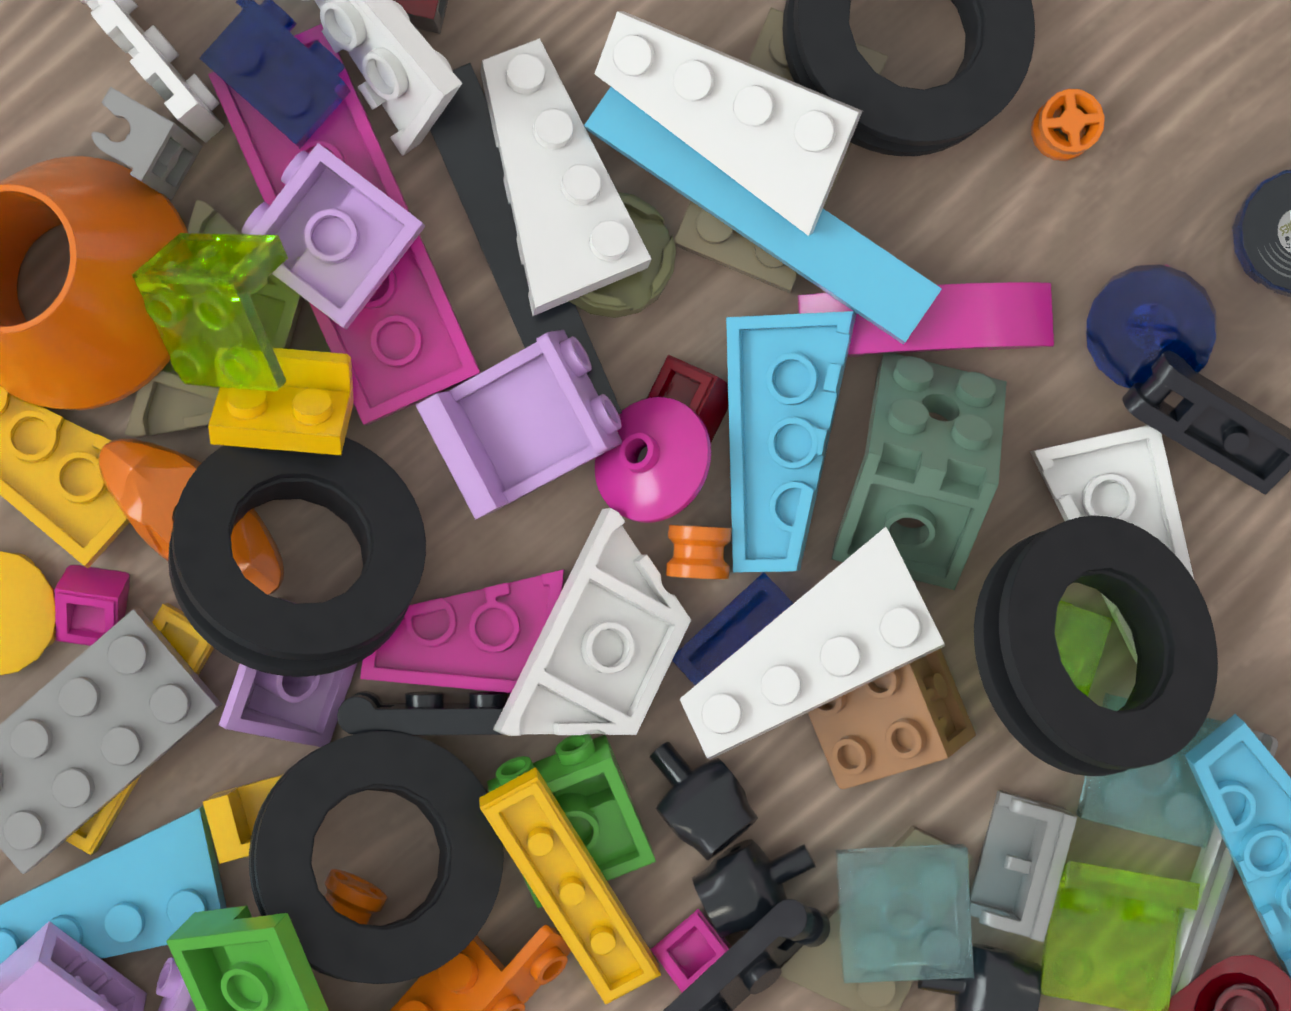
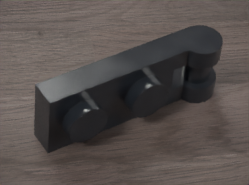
(1212, 423)
(422, 714)
(755, 958)

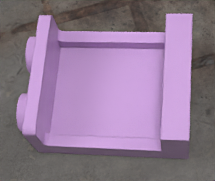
(521, 423)

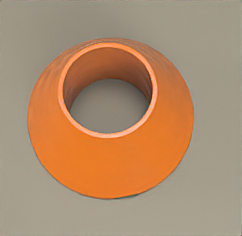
(96, 334)

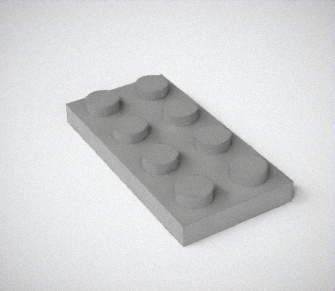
(93, 735)

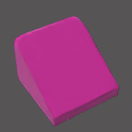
(89, 603)
(690, 949)

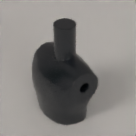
(705, 804)
(746, 885)
(999, 983)

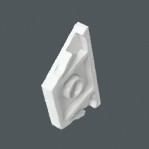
(600, 644)

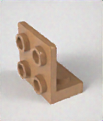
(893, 723)

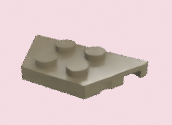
(167, 402)

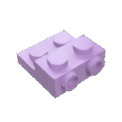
(335, 232)

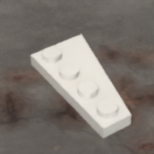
(152, 58)
(744, 120)
(562, 200)
(1118, 478)

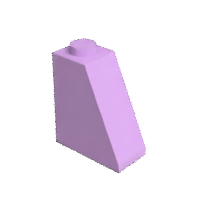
(63, 975)

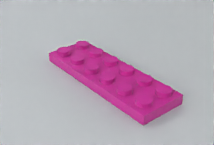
(407, 334)

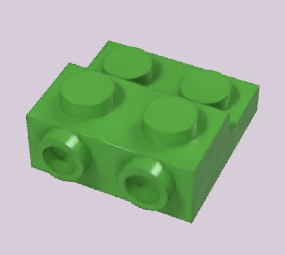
(595, 800)
(244, 962)

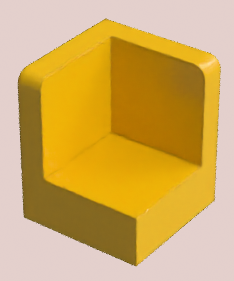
(233, 816)

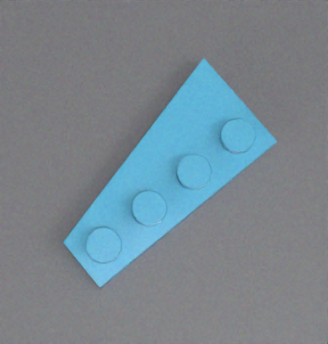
(780, 421)
(1253, 814)
(127, 896)

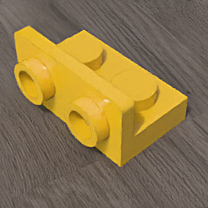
(302, 416)

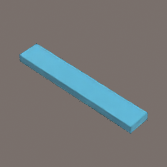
(830, 258)

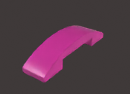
(959, 319)

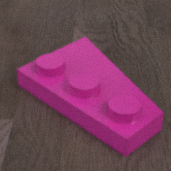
(468, 638)

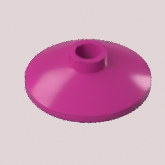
(669, 473)

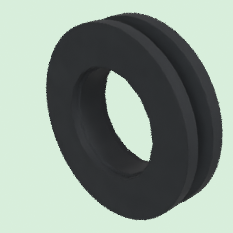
(908, 119)
(277, 633)
(1023, 663)
(467, 867)

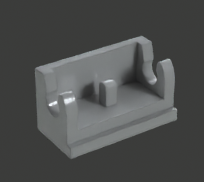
(153, 149)
(1021, 865)

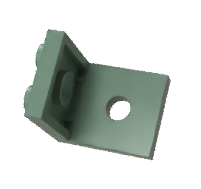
(927, 466)

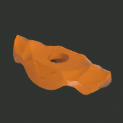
(147, 488)

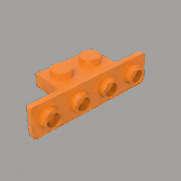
(482, 983)

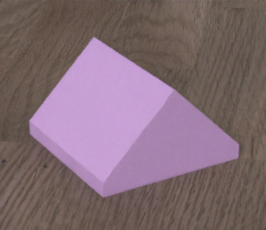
(286, 706)

